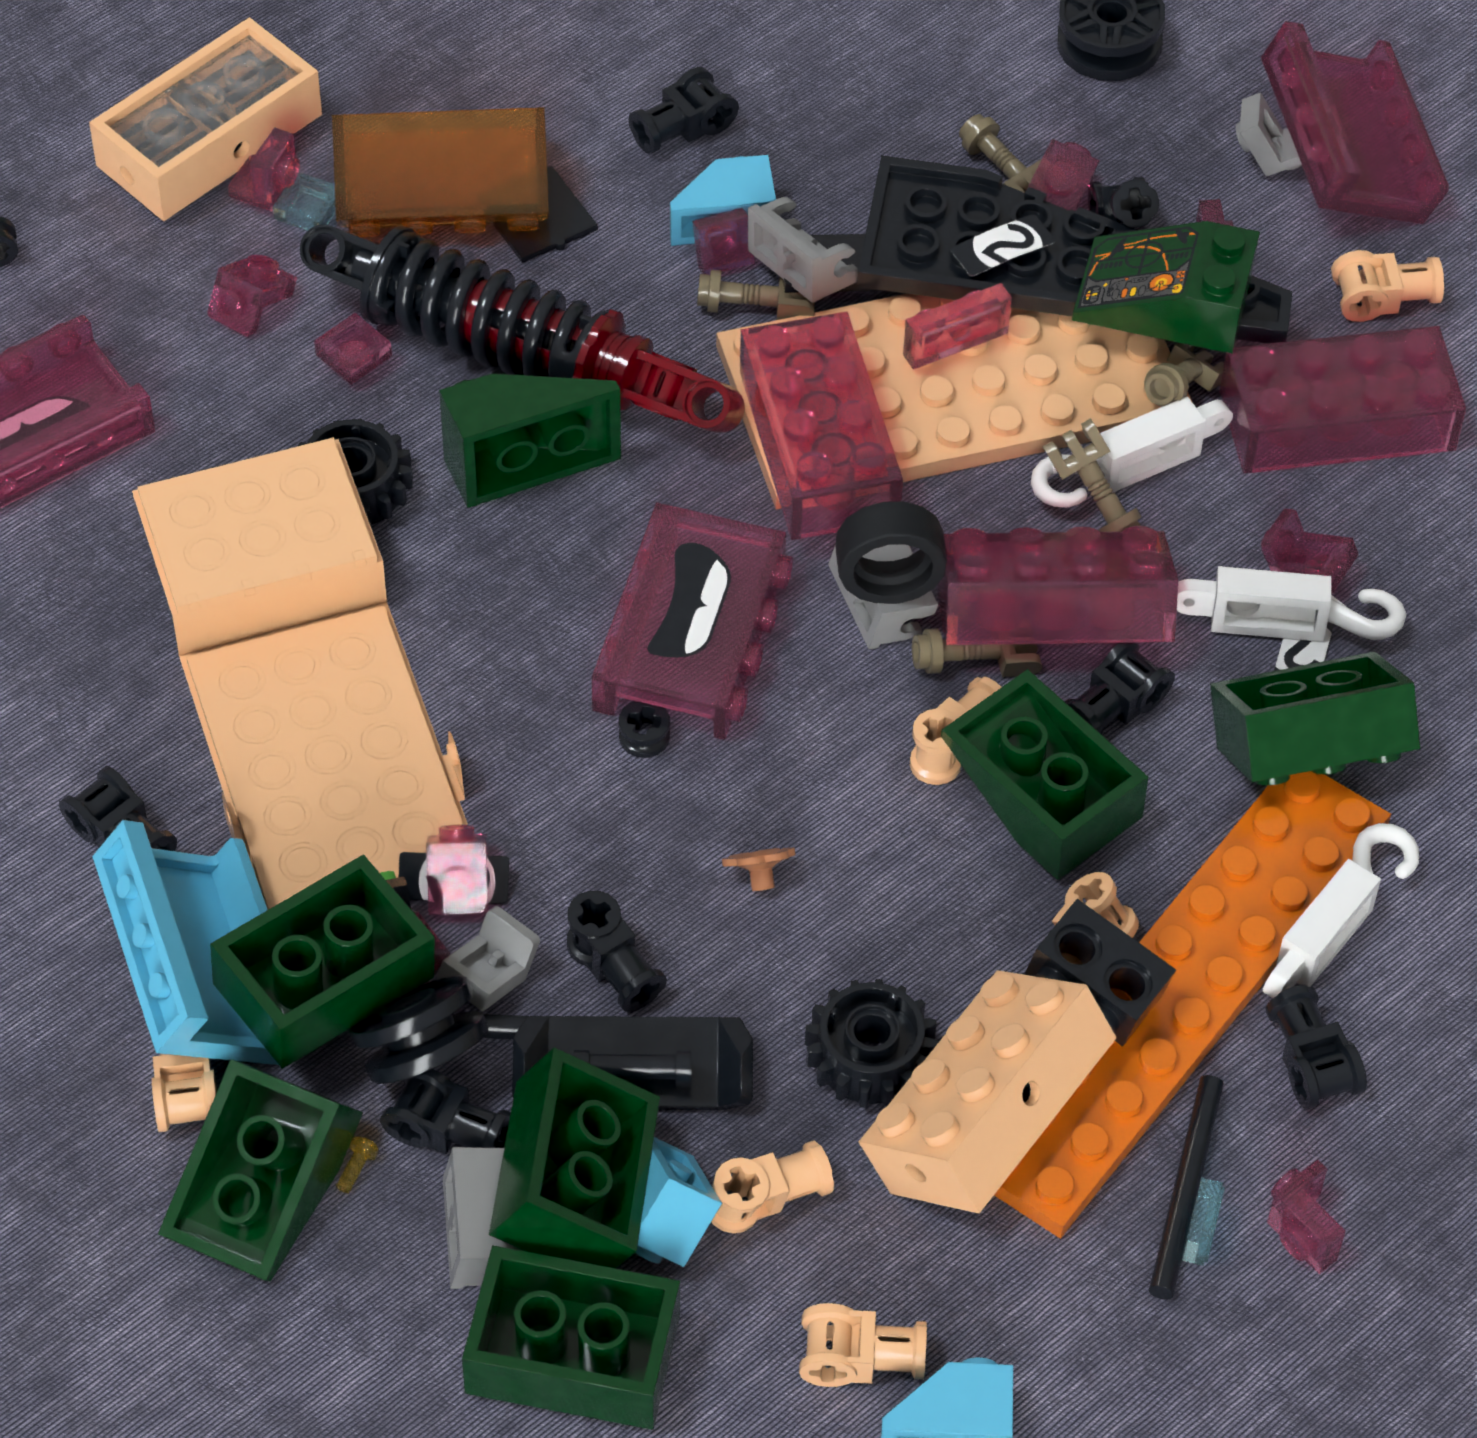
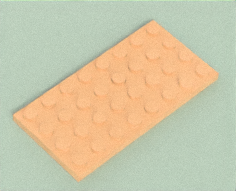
(987, 399)

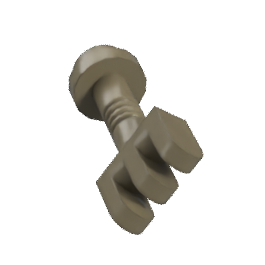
(980, 135)
(713, 290)
(1170, 380)
(1085, 464)
(931, 651)

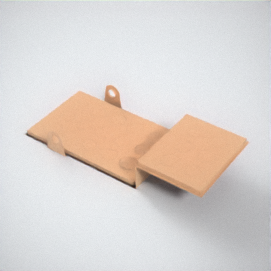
(298, 666)

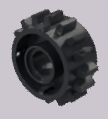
(376, 463)
(862, 1014)

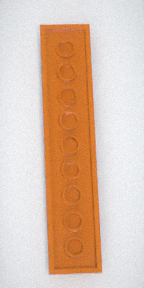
(1224, 945)

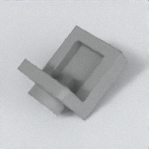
(1265, 138)
(494, 959)

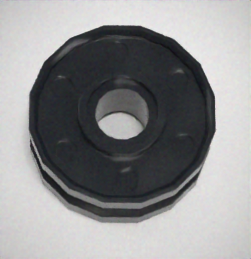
(1111, 36)
(420, 1030)

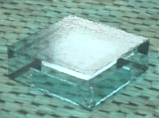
(306, 202)
(1203, 1222)

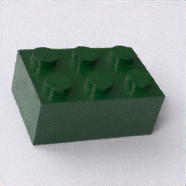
(1315, 718)
(322, 960)
(575, 1163)
(571, 1337)

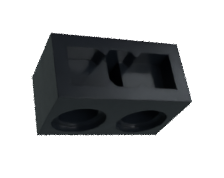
(1108, 962)

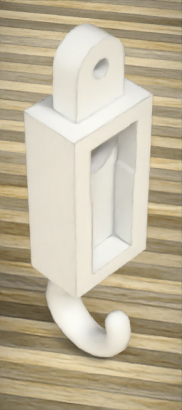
(1143, 447)
(1283, 605)
(1338, 910)

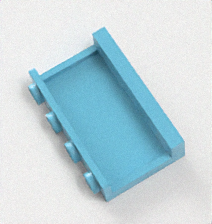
(165, 918)

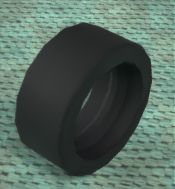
(891, 525)

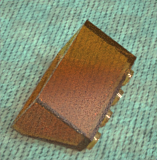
(441, 170)

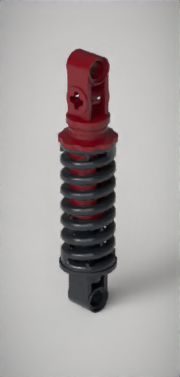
(511, 324)

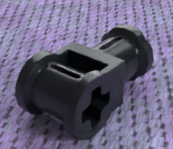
(684, 111)
(1128, 203)
(1122, 688)
(104, 805)
(607, 948)
(1315, 1053)
(438, 1113)

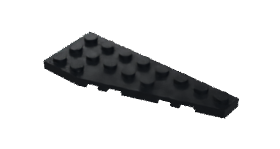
(932, 206)

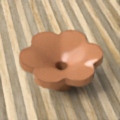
(760, 865)

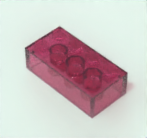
(1342, 399)
(818, 421)
(1058, 587)

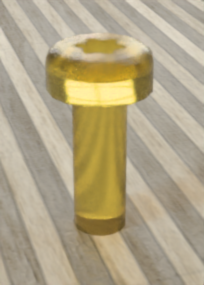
(362, 1150)

